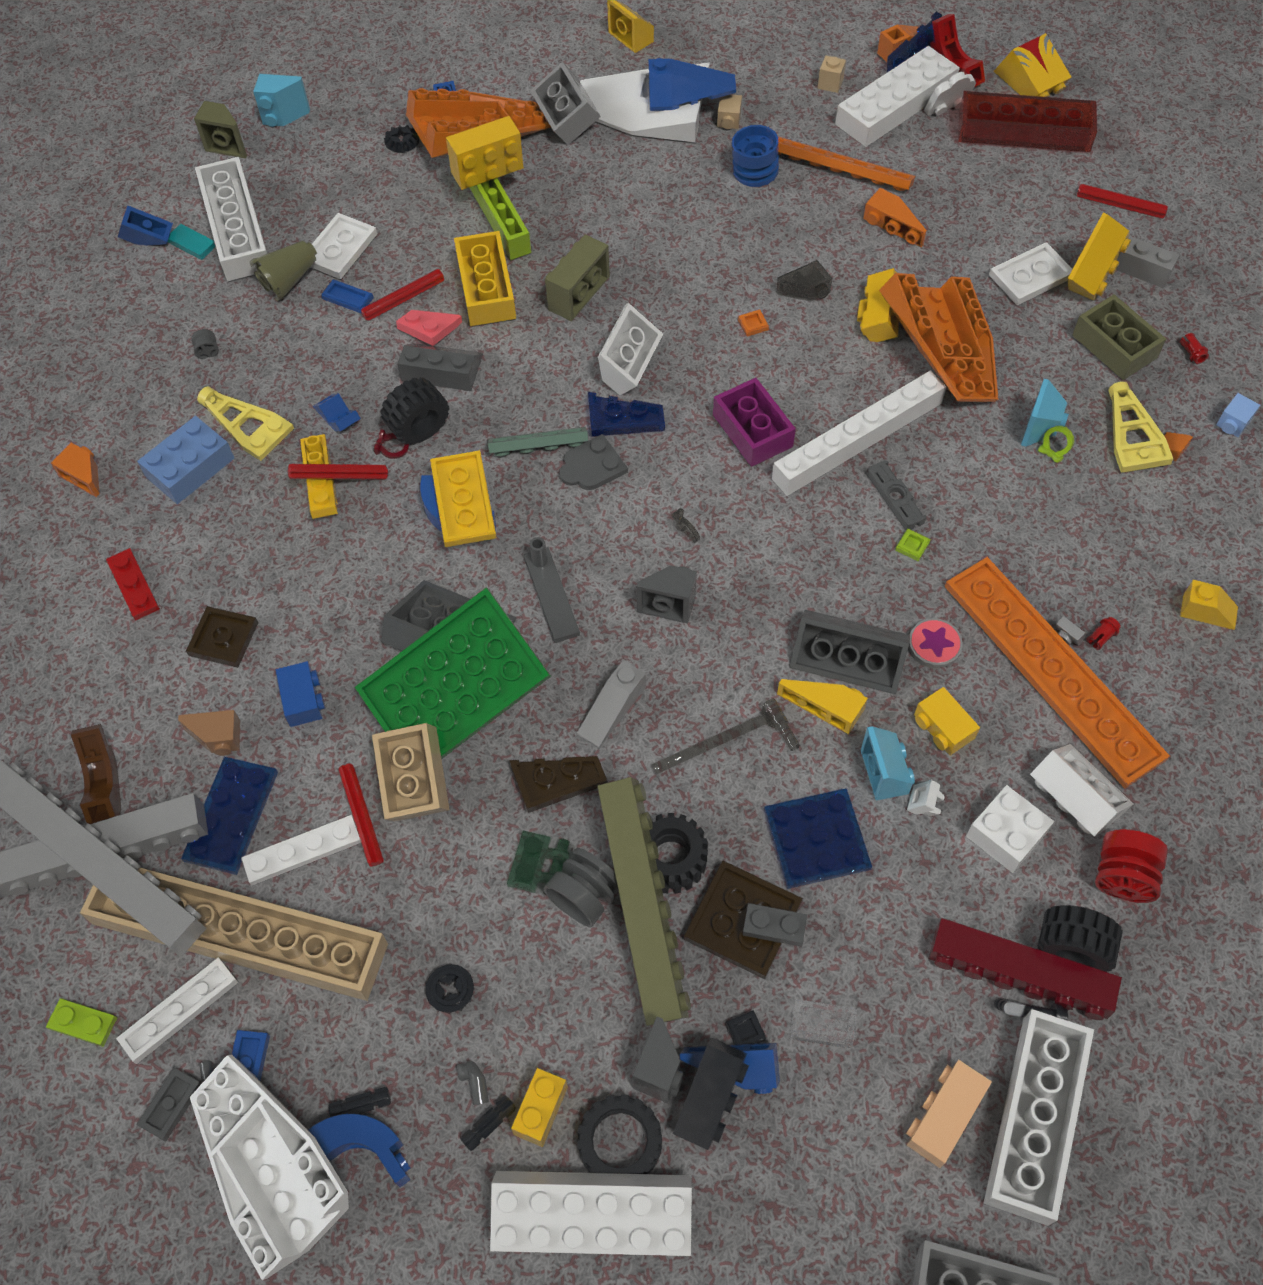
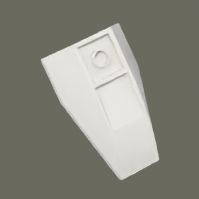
(267, 1168)

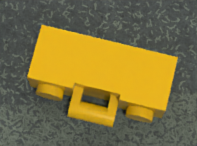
(874, 313)

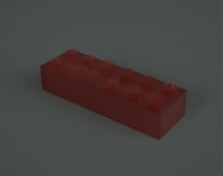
(1027, 121)

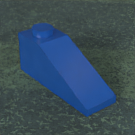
(762, 1062)

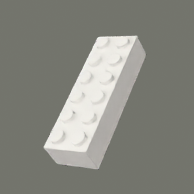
(894, 96)
(231, 216)
(1039, 1118)
(591, 1213)

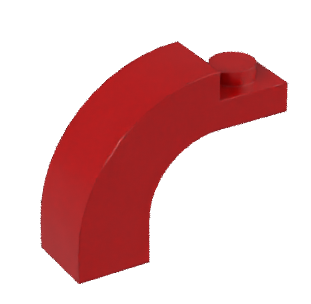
(948, 45)

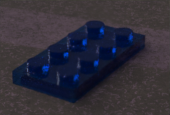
(231, 815)

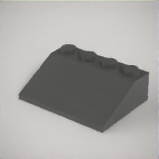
(419, 613)

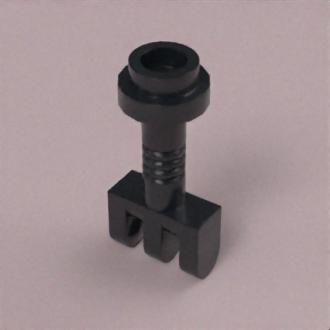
(1019, 1009)

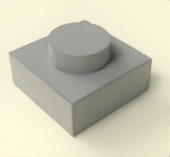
(1070, 632)

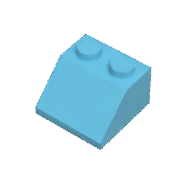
(280, 99)
(886, 764)

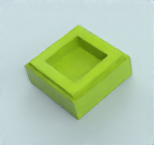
(913, 545)

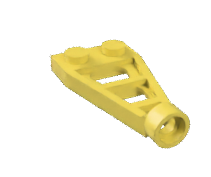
(263, 439)
(1137, 455)

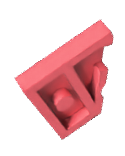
(427, 325)

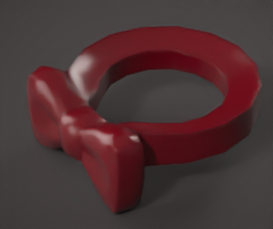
(383, 437)

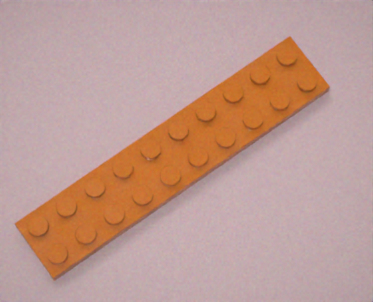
(1057, 673)

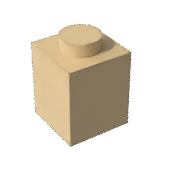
(831, 74)
(729, 111)

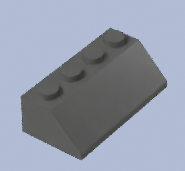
(850, 651)

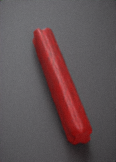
(1122, 201)
(402, 294)
(337, 471)
(361, 815)

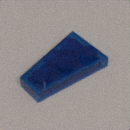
(909, 48)
(616, 417)

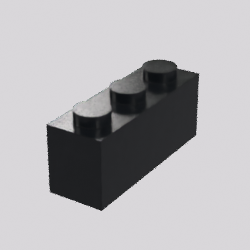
(711, 1094)

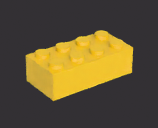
(485, 278)

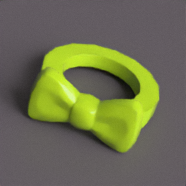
(1045, 447)

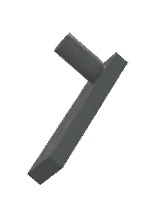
(550, 591)

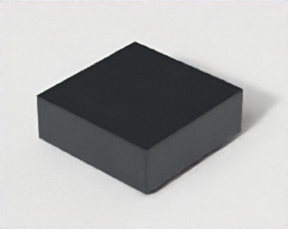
(746, 1029)

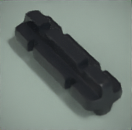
(361, 1103)
(488, 1123)

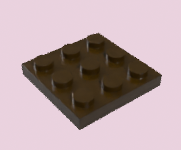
(722, 916)

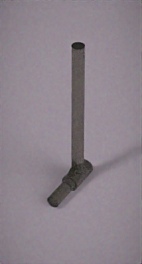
(770, 714)

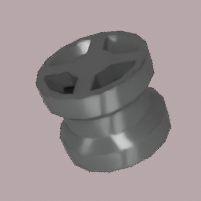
(204, 344)

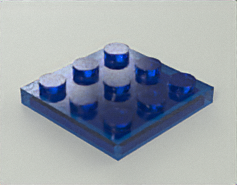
(817, 838)

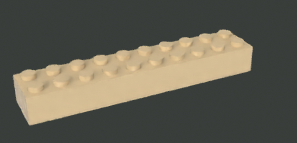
(262, 936)

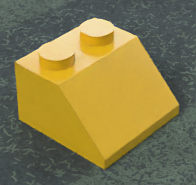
(629, 26)

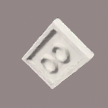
(341, 245)
(1031, 273)

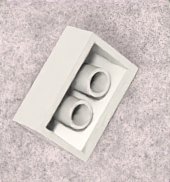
(628, 350)
(1080, 789)

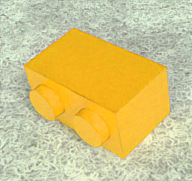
(946, 721)
(539, 1107)

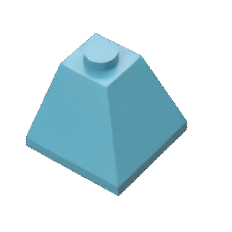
(1046, 413)

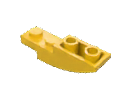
(320, 491)

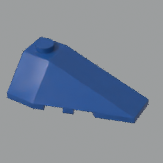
(681, 82)

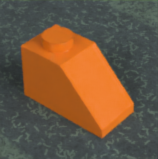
(78, 467)

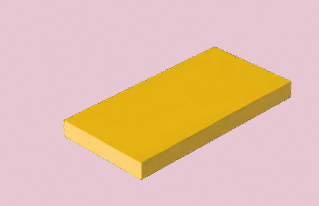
(462, 498)

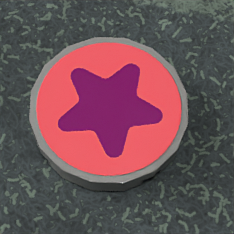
(935, 643)

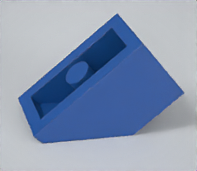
(144, 228)

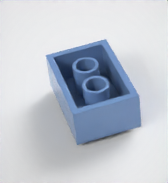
(186, 459)

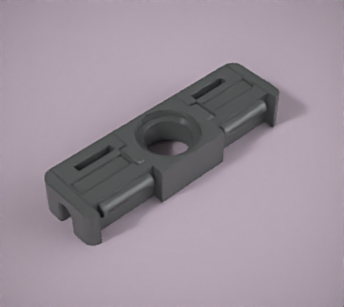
(886, 483)

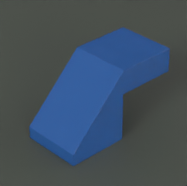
(336, 413)

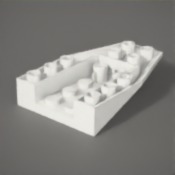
(626, 107)

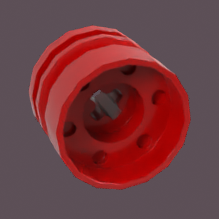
(1131, 865)

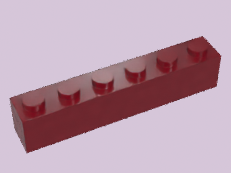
(1025, 969)

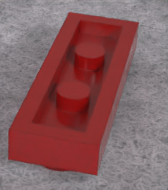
(132, 584)

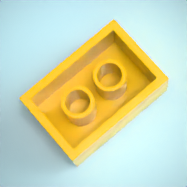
(485, 152)

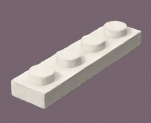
(301, 850)
(176, 1010)

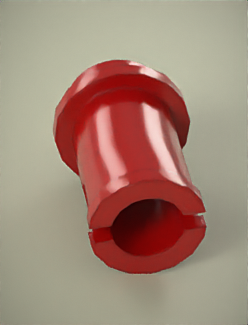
(1196, 351)
(1108, 628)

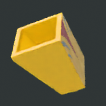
(1034, 68)

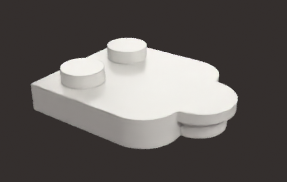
(949, 94)

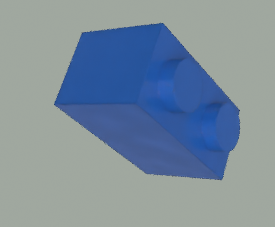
(299, 693)

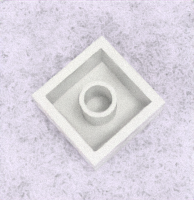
(1009, 828)

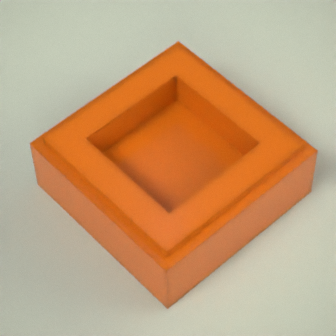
(753, 322)

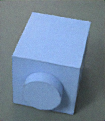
(1237, 415)

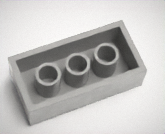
(950, 1266)

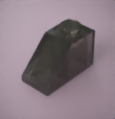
(805, 282)

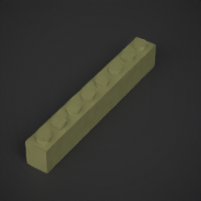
(643, 901)

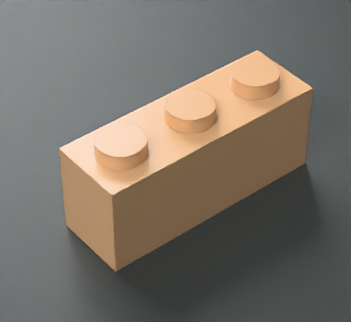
(947, 1112)

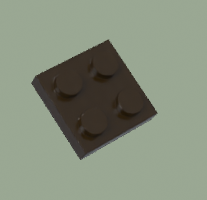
(222, 636)

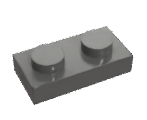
(775, 925)
(169, 1104)

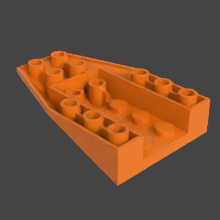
(451, 112)
(948, 333)

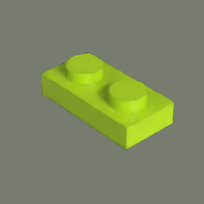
(81, 1022)

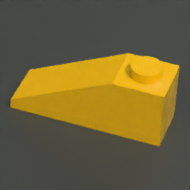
(827, 701)

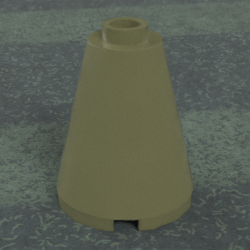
(284, 267)

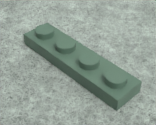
(527, 442)

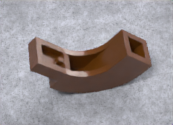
(100, 774)

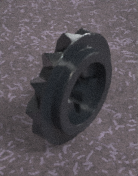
(409, 140)
(446, 975)

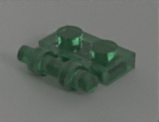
(530, 859)

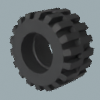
(414, 411)
(685, 833)
(1081, 936)

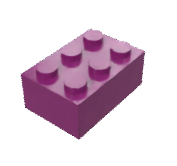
(753, 421)

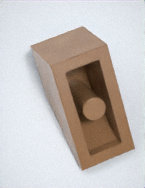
(214, 730)

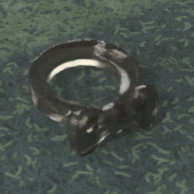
(681, 525)

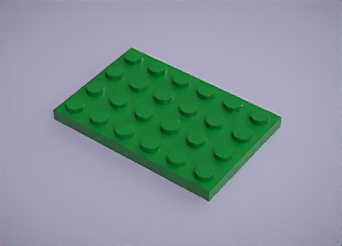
(456, 675)

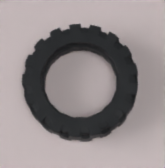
(616, 1105)

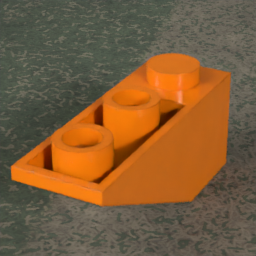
(893, 38)
(895, 217)

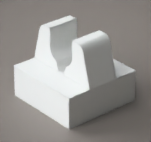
(924, 798)

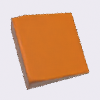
(1177, 443)

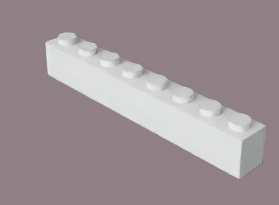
(858, 433)

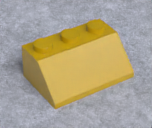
(1099, 258)

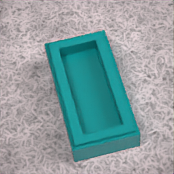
(191, 241)

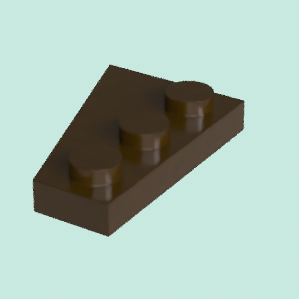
(556, 780)

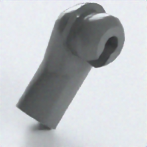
(477, 1081)

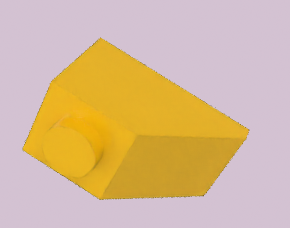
(1209, 605)

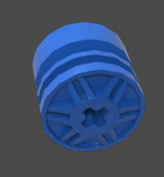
(755, 155)

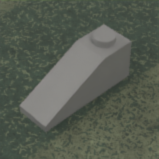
(612, 703)

